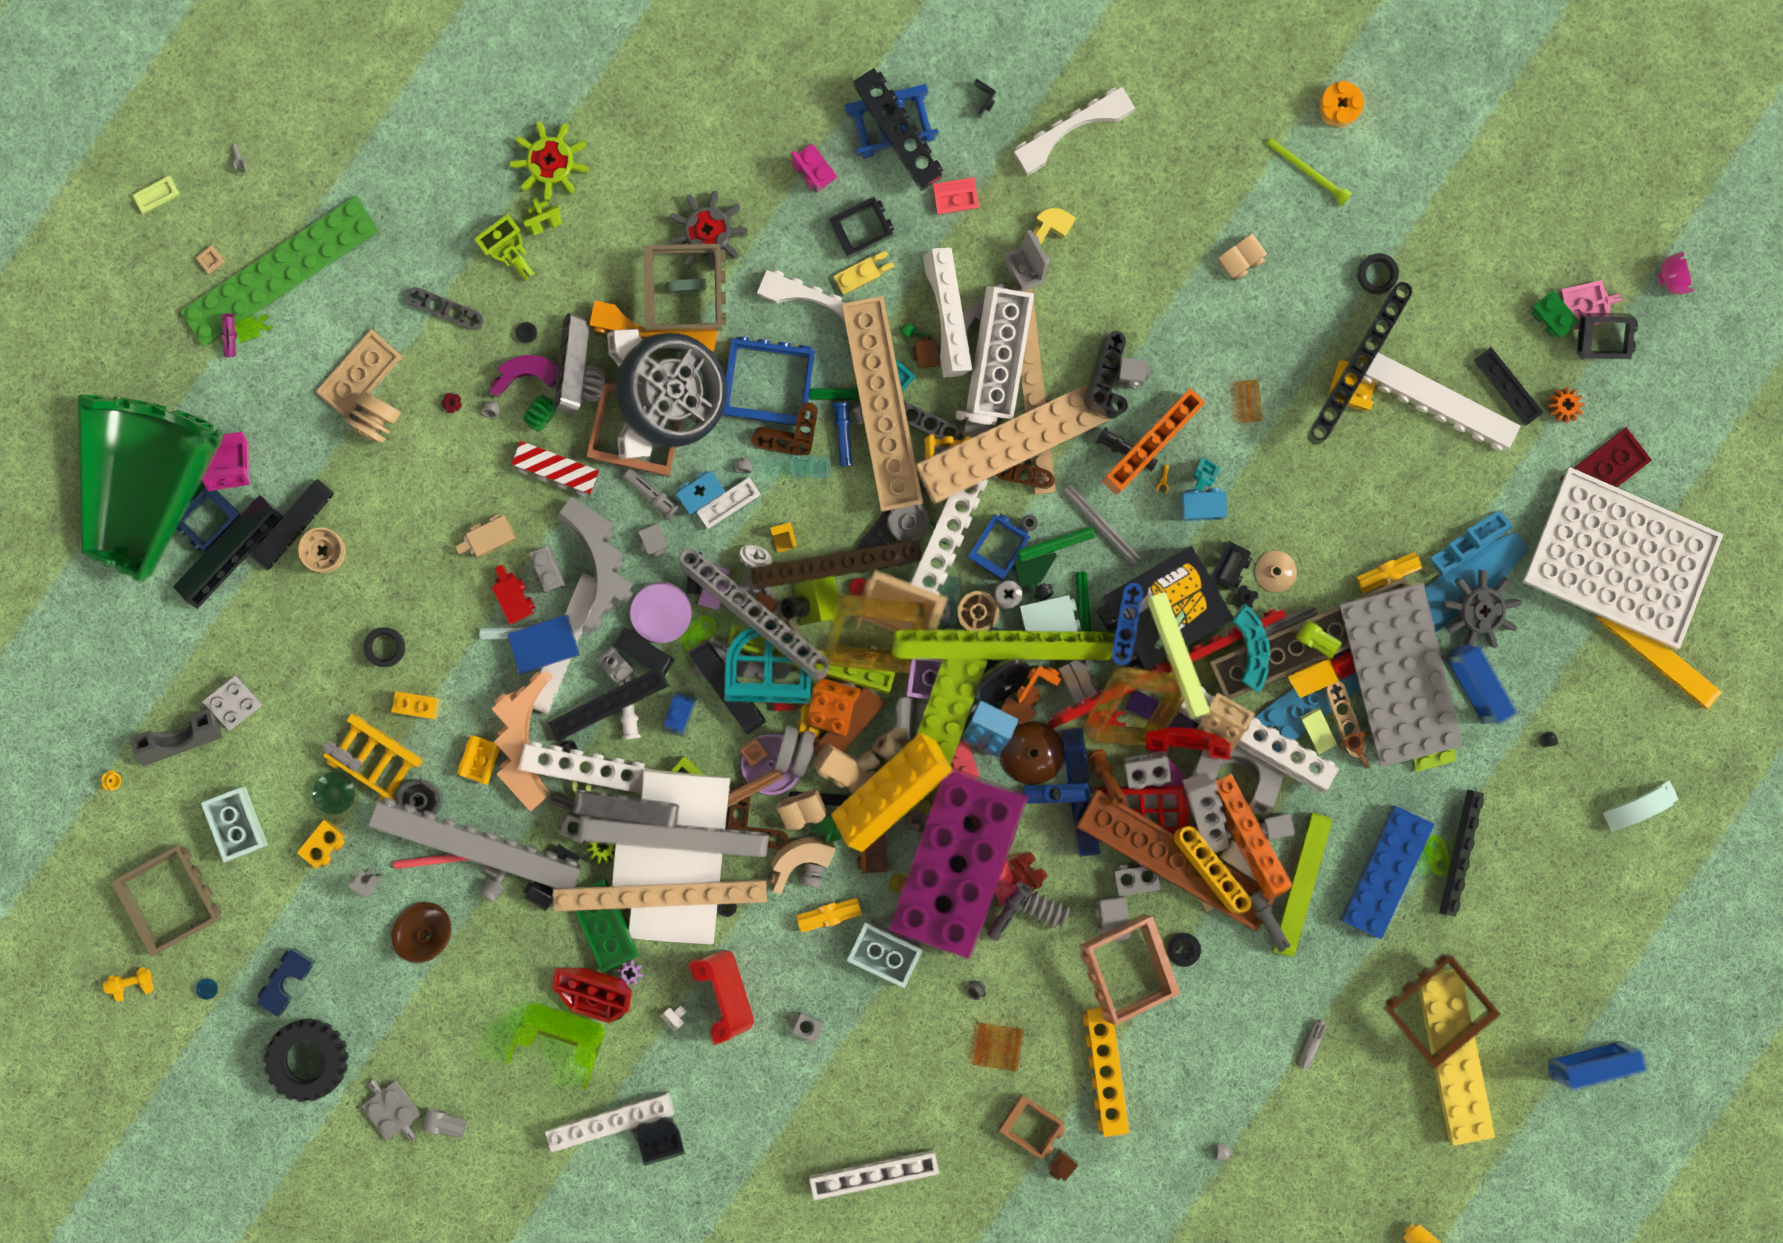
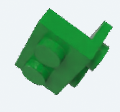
(1555, 315)

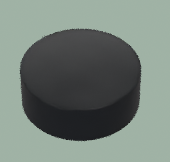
(526, 332)

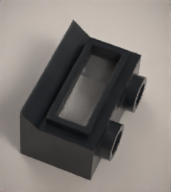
(1231, 565)

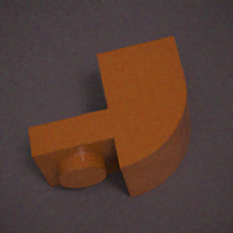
(1023, 710)

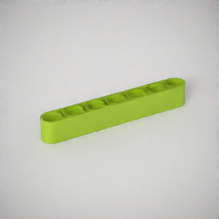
(1303, 880)

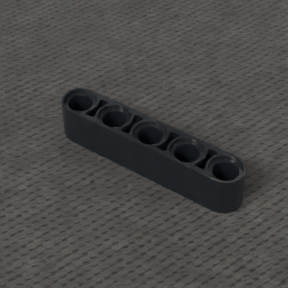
(291, 524)
(714, 670)

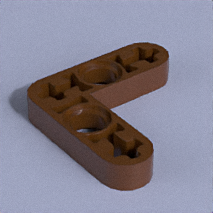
(798, 437)
(1014, 476)
(743, 824)

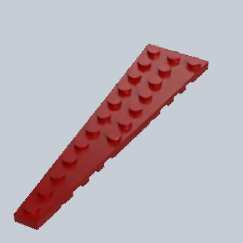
(1197, 652)

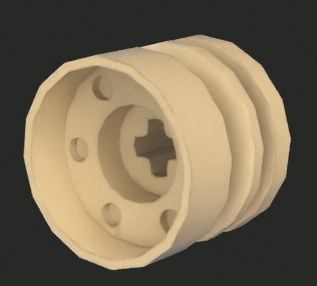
(372, 417)
(309, 550)

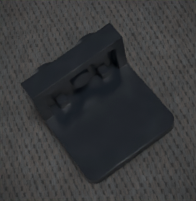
(659, 1140)

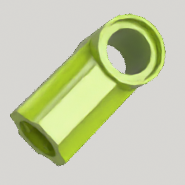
(1313, 636)

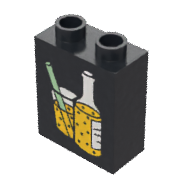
(1191, 595)

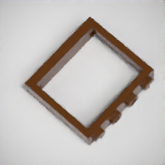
(1462, 1037)

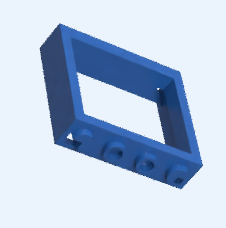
(765, 346)
(1481, 684)
(1597, 1065)

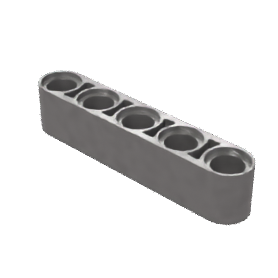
(571, 363)
(626, 808)

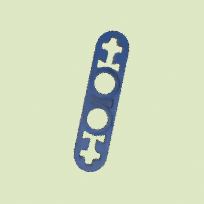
(1128, 624)

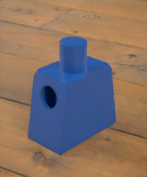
(679, 714)

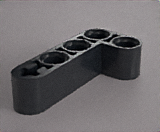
(1108, 373)

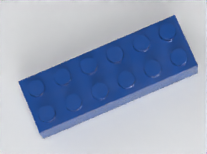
(1387, 871)

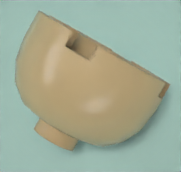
(977, 611)

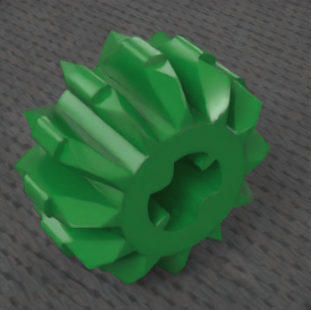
(539, 413)

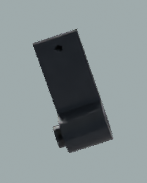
(542, 894)

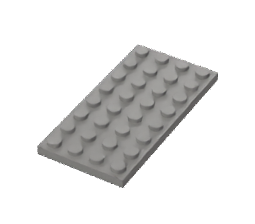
(1401, 674)

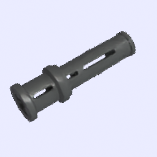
(1013, 904)
(1263, 911)

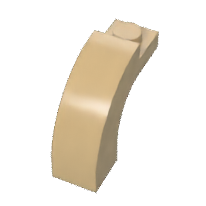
(798, 852)

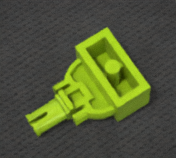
(503, 242)

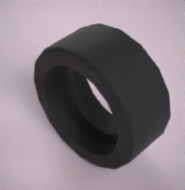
(1378, 257)
(369, 642)

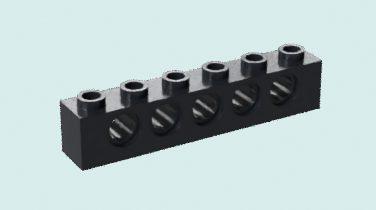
(874, 80)

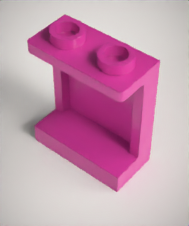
(229, 464)

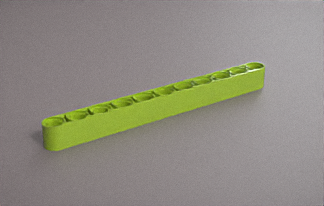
(1003, 644)

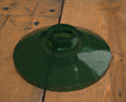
(323, 793)

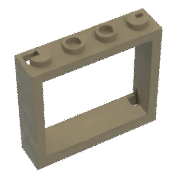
(649, 289)
(136, 914)

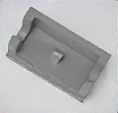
(365, 885)

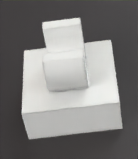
(673, 1018)

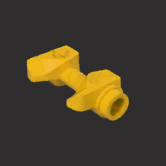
(116, 985)

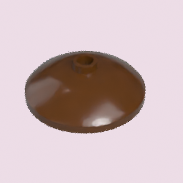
(1033, 769)
(414, 926)

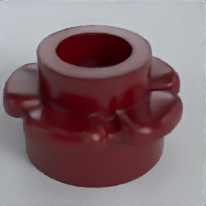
(446, 402)

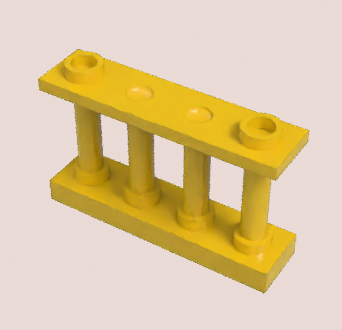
(392, 749)

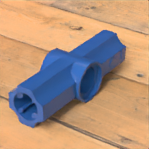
(1068, 793)

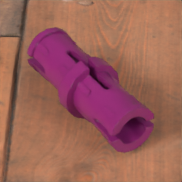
(228, 336)

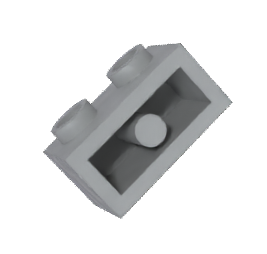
(1133, 372)

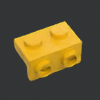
(478, 759)

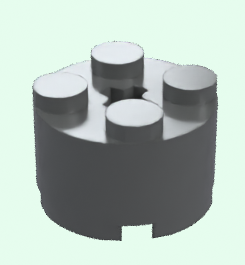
(431, 795)

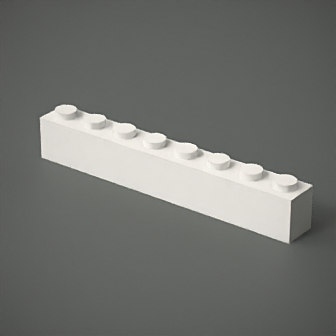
(1441, 402)

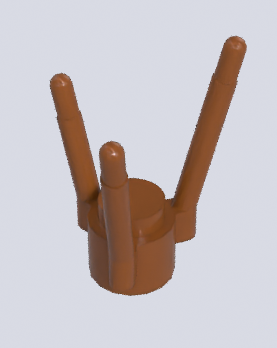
(1355, 744)

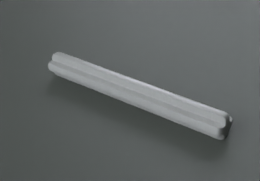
(1102, 525)

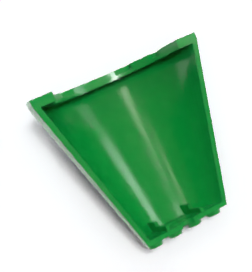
(137, 478)

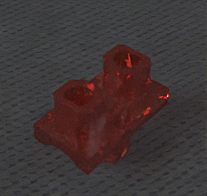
(1025, 874)

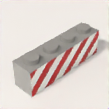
(556, 468)

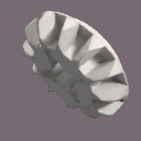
(749, 551)

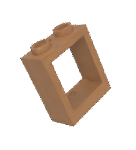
(1013, 1115)

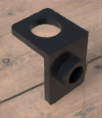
(990, 102)

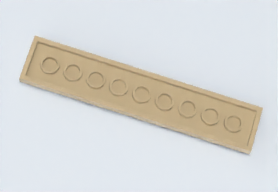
(882, 403)
(1008, 445)

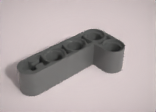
(922, 416)

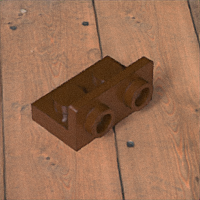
(874, 857)

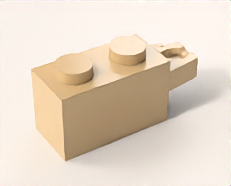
(487, 537)

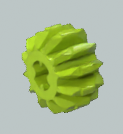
(599, 853)

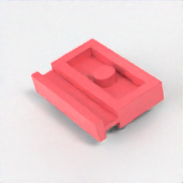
(955, 196)

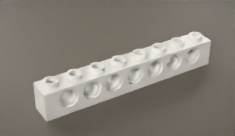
(953, 538)
(1281, 760)

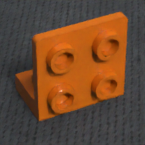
(832, 706)

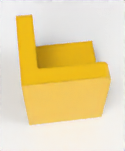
(784, 537)

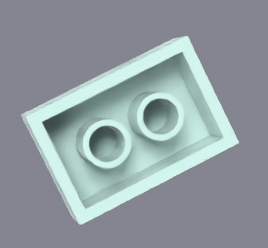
(234, 824)
(885, 954)

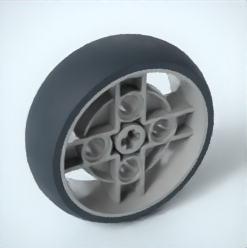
(640, 367)

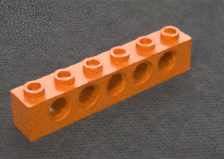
(1153, 441)
(1251, 839)

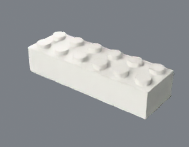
(999, 352)

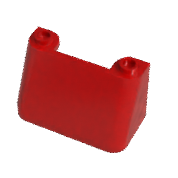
(730, 993)

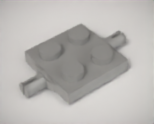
(391, 1110)

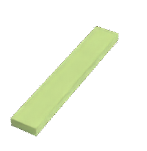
(1178, 655)

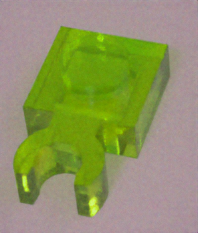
(249, 328)

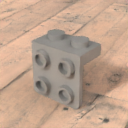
(1028, 263)

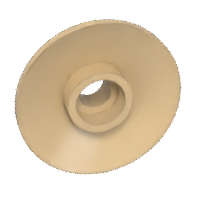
(1264, 571)

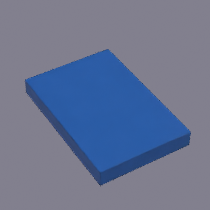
(543, 644)

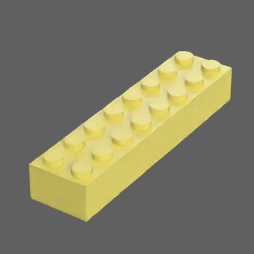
(1460, 1076)

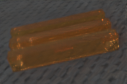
(1248, 383)

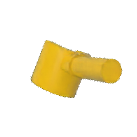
(1164, 479)

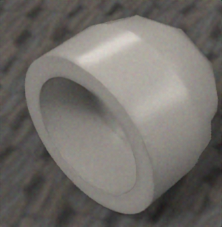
(490, 410)
(743, 465)
(1222, 1152)

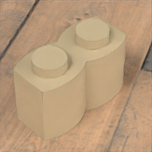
(1242, 257)
(801, 810)

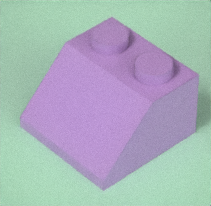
(922, 677)

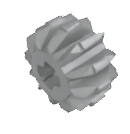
(592, 384)

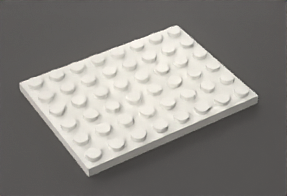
(1623, 558)

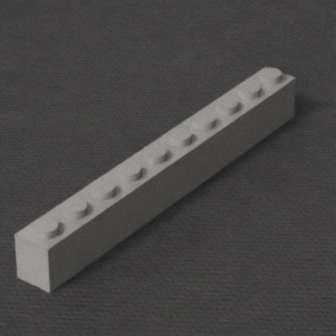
(474, 845)

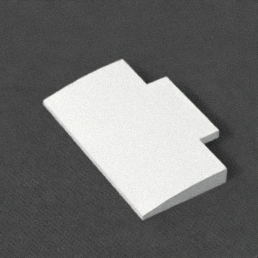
(701, 804)

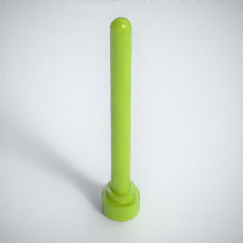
(1341, 194)

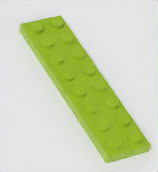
(949, 710)

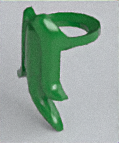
(827, 829)

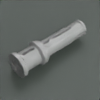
(658, 499)

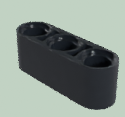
(643, 651)

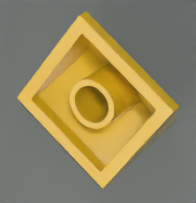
(1313, 677)

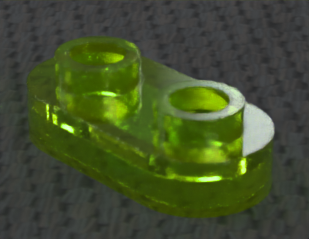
(697, 632)
(1438, 854)

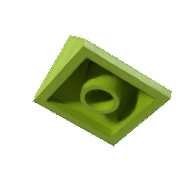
(822, 598)

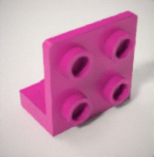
(814, 167)

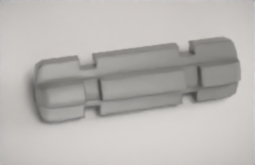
(342, 756)

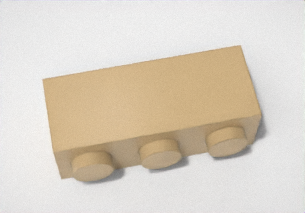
(841, 768)

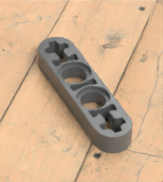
(445, 307)

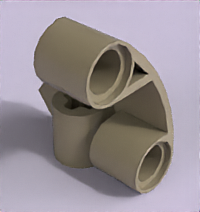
(883, 749)

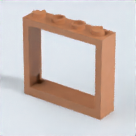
(614, 459)
(1159, 959)

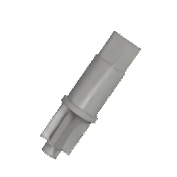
(1312, 1044)

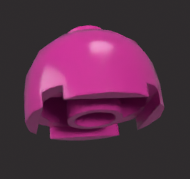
(1676, 274)

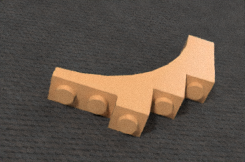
(516, 713)

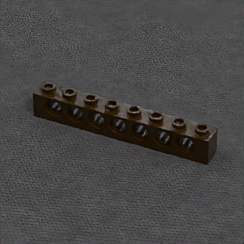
(835, 564)

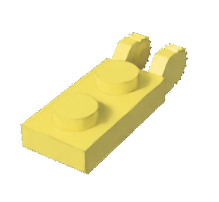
(861, 273)

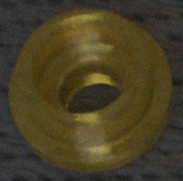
(897, 883)

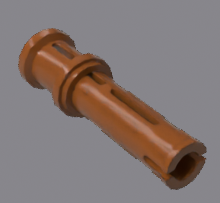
(1103, 770)

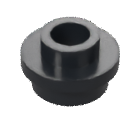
(1043, 592)

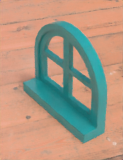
(757, 691)

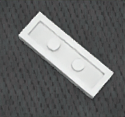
(728, 503)

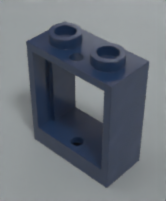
(223, 503)

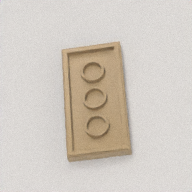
(360, 370)

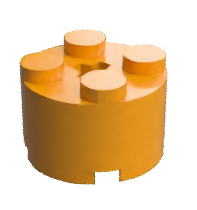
(1344, 115)

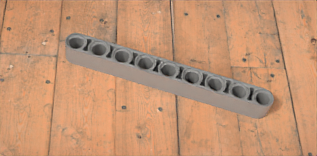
(757, 623)
(679, 837)

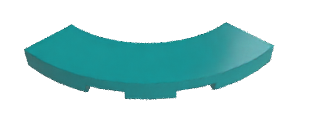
(1257, 648)

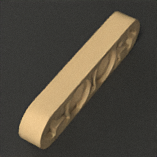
(1348, 716)

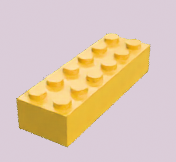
(891, 792)

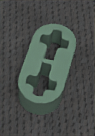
(685, 286)

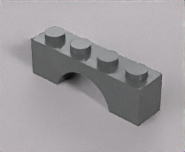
(154, 746)

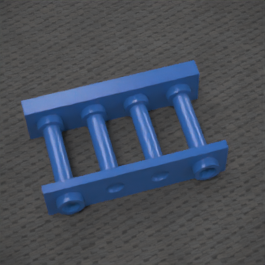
(917, 95)

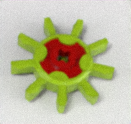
(557, 171)

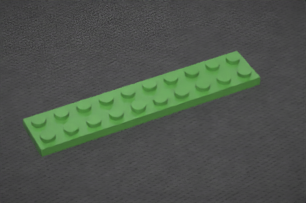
(281, 269)

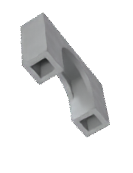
(1265, 777)

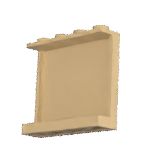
(890, 588)

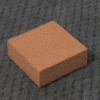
(753, 752)

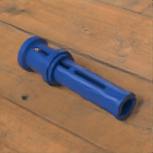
(842, 422)

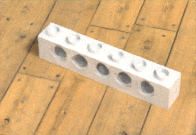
(530, 763)
(609, 1122)
(874, 1174)

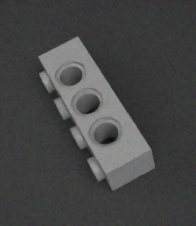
(1206, 812)

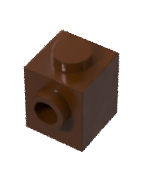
(926, 353)
(1062, 1165)

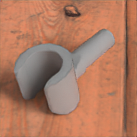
(238, 162)

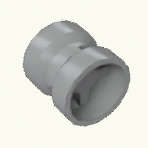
(810, 870)

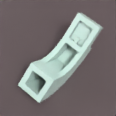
(1641, 808)

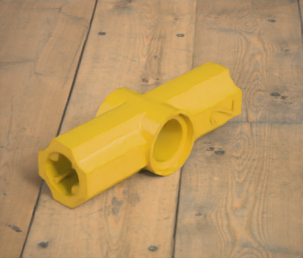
(1389, 572)
(829, 915)

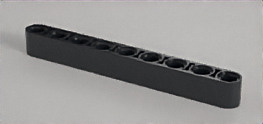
(1366, 356)

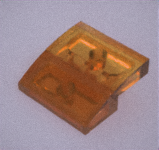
(998, 1046)

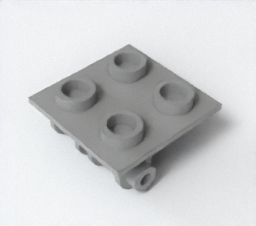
(232, 702)

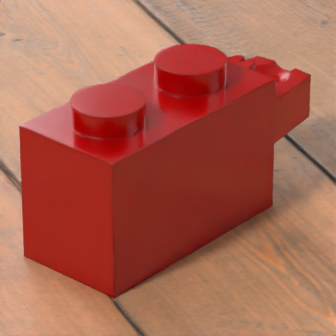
(511, 596)

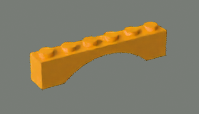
(609, 318)

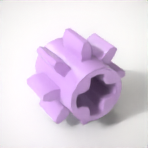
(635, 969)

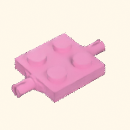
(1588, 299)

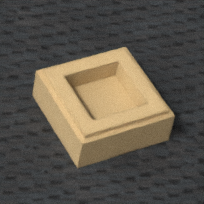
(210, 259)

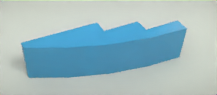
(1470, 543)

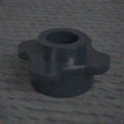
(1244, 591)

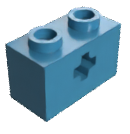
(712, 491)

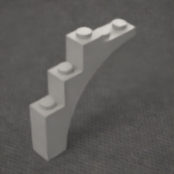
(606, 561)

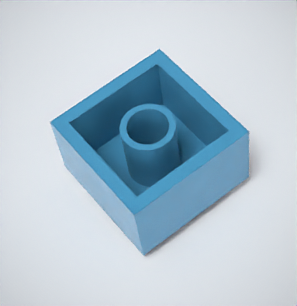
(1203, 505)
(989, 729)

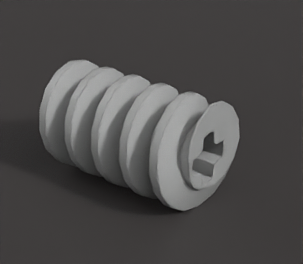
(1014, 597)
(1046, 910)

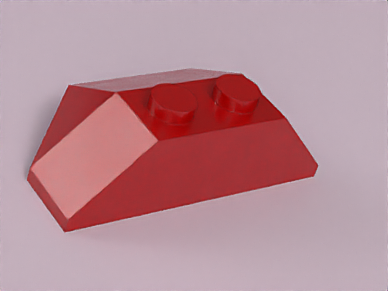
(592, 993)

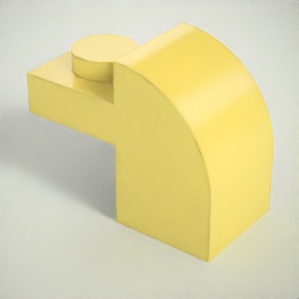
(1054, 220)

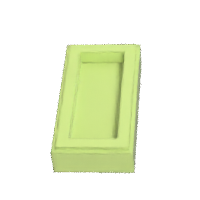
(156, 194)
(1318, 731)

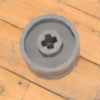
(794, 751)

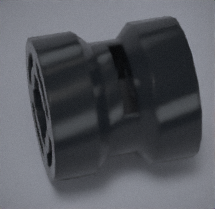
(795, 607)

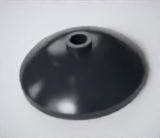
(1001, 680)

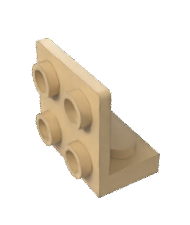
(1226, 720)

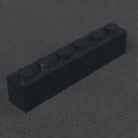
(228, 552)

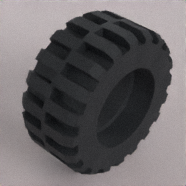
(279, 1070)

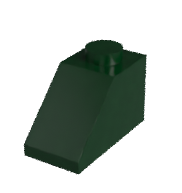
(1033, 570)

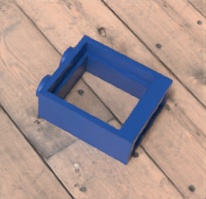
(985, 563)

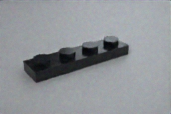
(1508, 386)

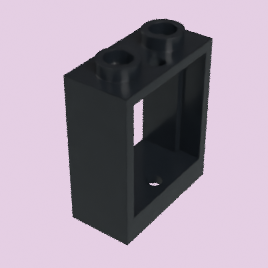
(842, 237)
(1585, 335)

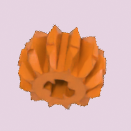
(1570, 399)

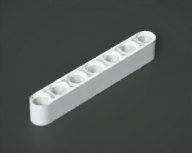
(578, 613)

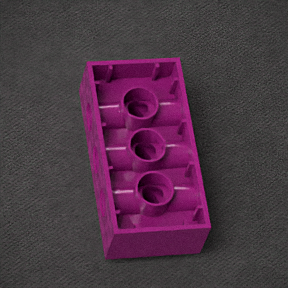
(932, 870)

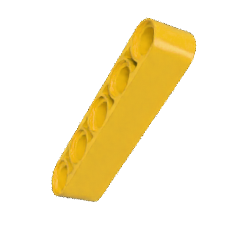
(1202, 866)

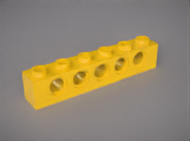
(1118, 1124)

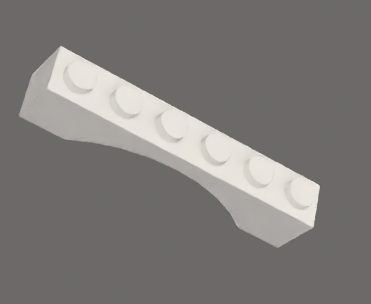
(1110, 109)
(781, 289)
(954, 345)
(629, 442)

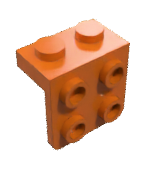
(1048, 674)

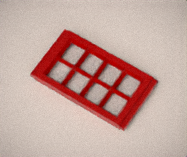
(1160, 804)

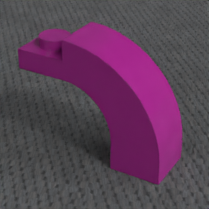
(524, 366)

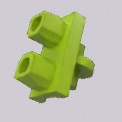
(551, 213)

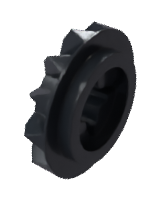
(1179, 958)

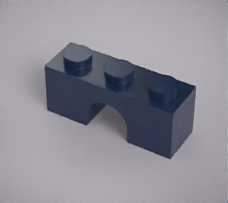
(274, 996)

